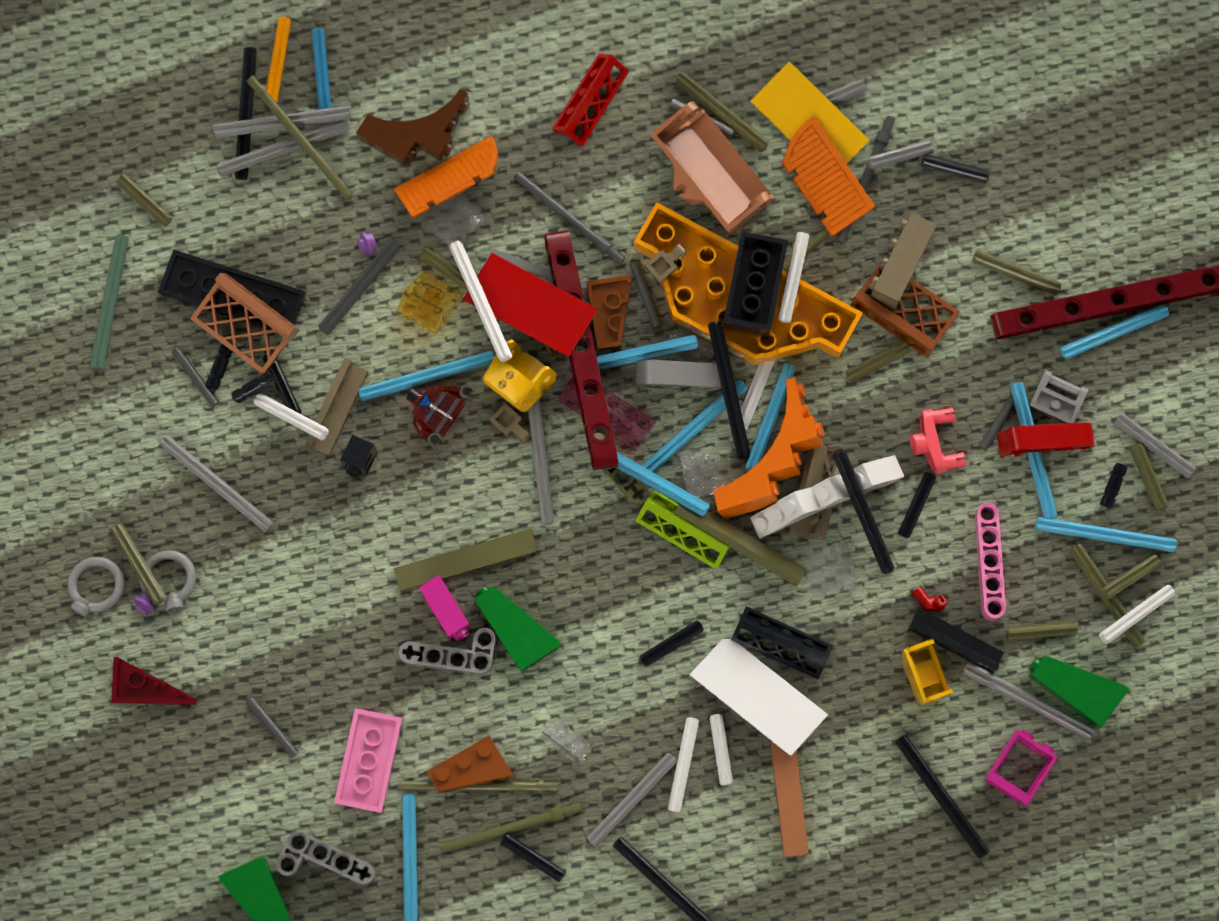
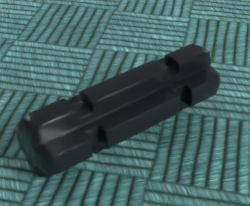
(219, 367)
(253, 387)
(1113, 485)

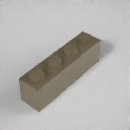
(903, 260)

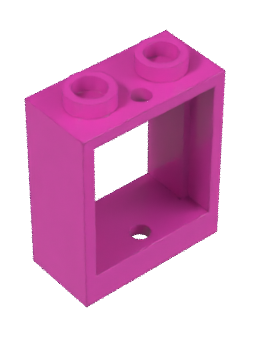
(445, 609)
(1006, 787)

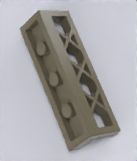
(338, 405)
(816, 469)

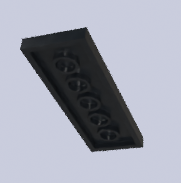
(192, 278)

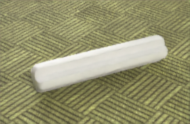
(721, 749)

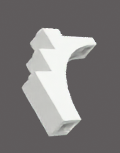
(824, 495)

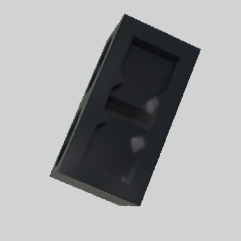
(358, 457)

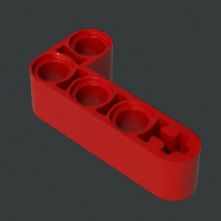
(1045, 438)

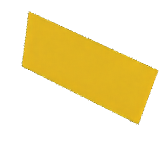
(792, 100)

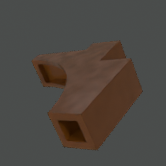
(429, 133)

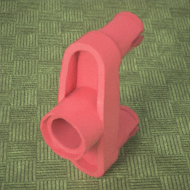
(928, 443)

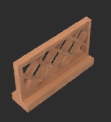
(255, 306)

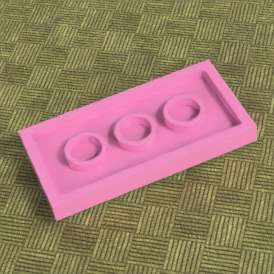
(368, 760)

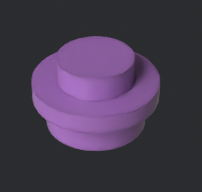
(367, 243)
(144, 604)

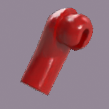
(929, 603)

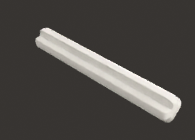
(793, 277)
(755, 391)
(291, 416)
(1136, 614)
(683, 764)

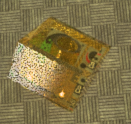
(429, 302)

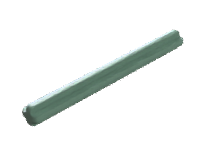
(109, 302)

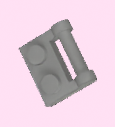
(1054, 404)

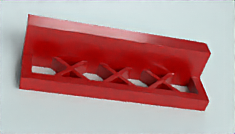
(585, 93)

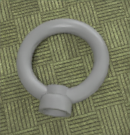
(174, 601)
(82, 605)

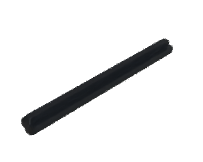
(246, 106)
(729, 390)
(863, 511)
(942, 796)
(660, 880)

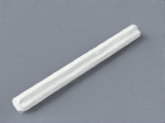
(480, 301)

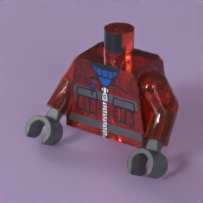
(437, 410)

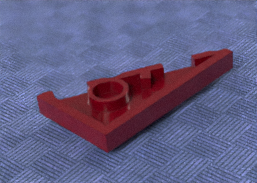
(136, 686)

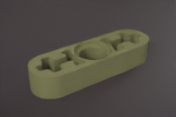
(628, 494)

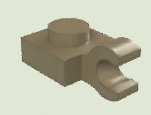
(663, 264)
(508, 421)

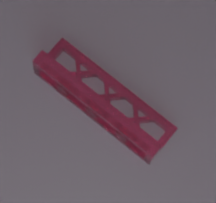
(623, 424)

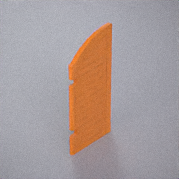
(449, 177)
(825, 178)

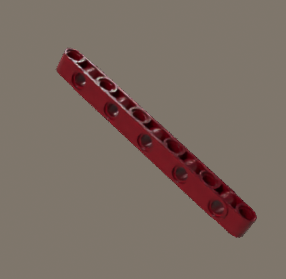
(1099, 303)
(583, 364)

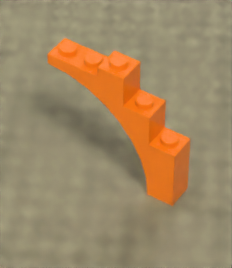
(782, 461)

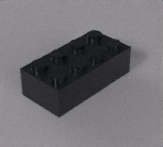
(755, 284)

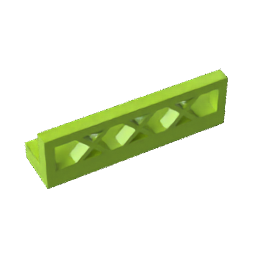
(664, 509)

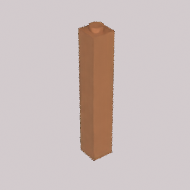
(789, 802)

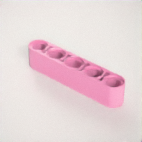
(990, 573)

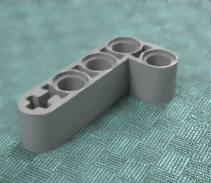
(677, 374)
(446, 654)
(328, 862)

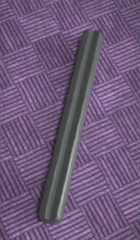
(358, 287)

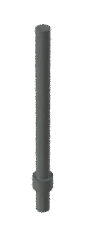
(882, 139)
(603, 245)

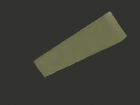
(744, 544)
(466, 559)

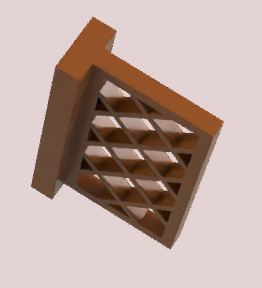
(898, 325)

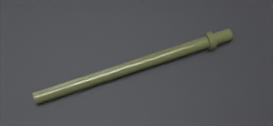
(298, 136)
(540, 786)

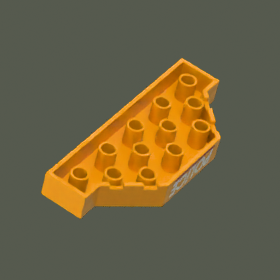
(701, 289)

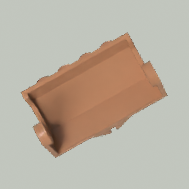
(710, 168)

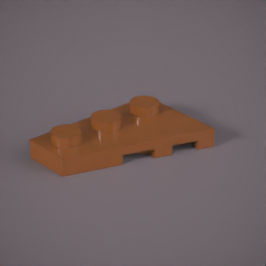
(470, 767)

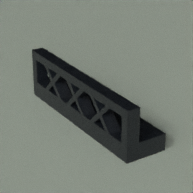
(784, 638)
(956, 641)

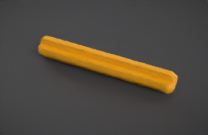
(278, 57)

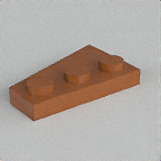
(611, 300)

